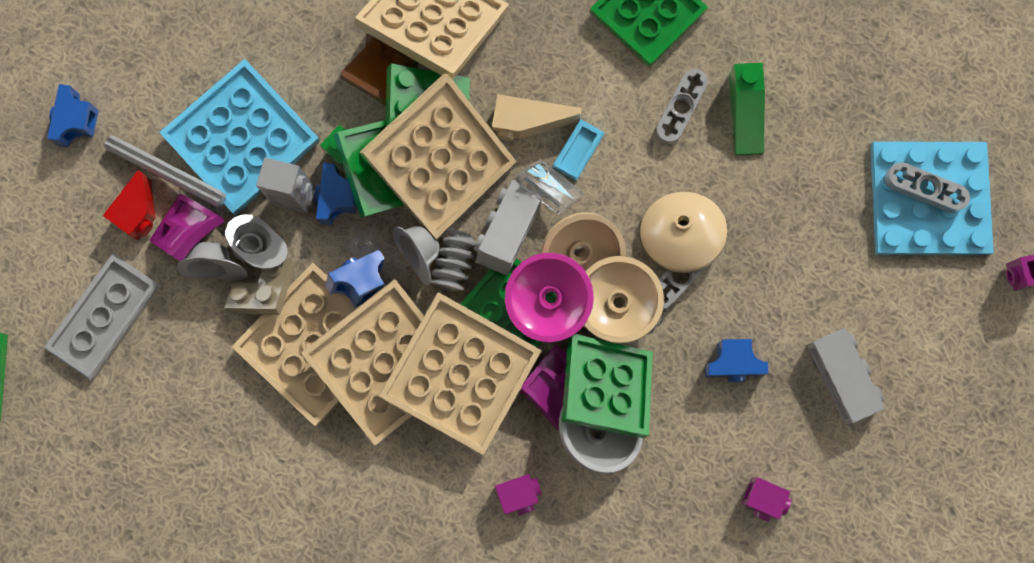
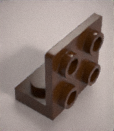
(370, 66)

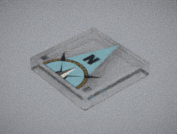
(549, 187)

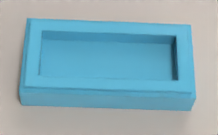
(578, 150)

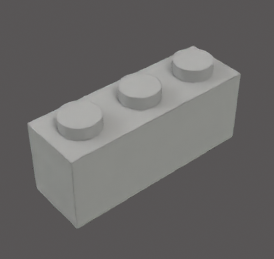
(286, 186)
(507, 228)
(846, 376)

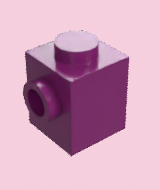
(1021, 273)
(519, 494)
(766, 499)

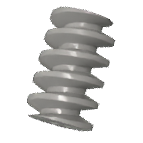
(453, 261)

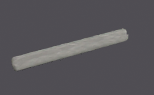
(165, 171)

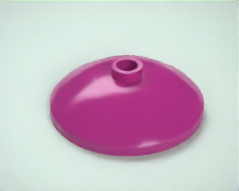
(528, 292)

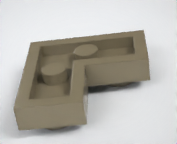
(262, 297)

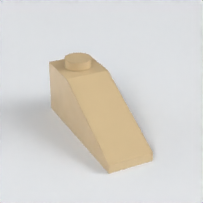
(526, 117)

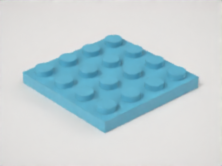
(233, 131)
(918, 228)

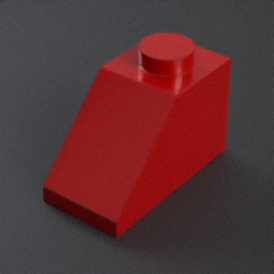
(134, 207)

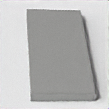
(102, 317)

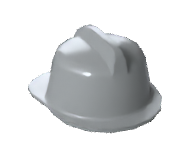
(255, 242)
(418, 249)
(210, 261)

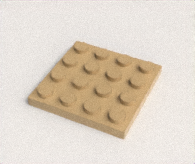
(433, 31)
(438, 156)
(276, 342)
(362, 354)
(460, 373)

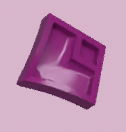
(184, 227)
(546, 385)

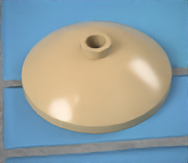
(591, 231)
(687, 246)
(639, 290)

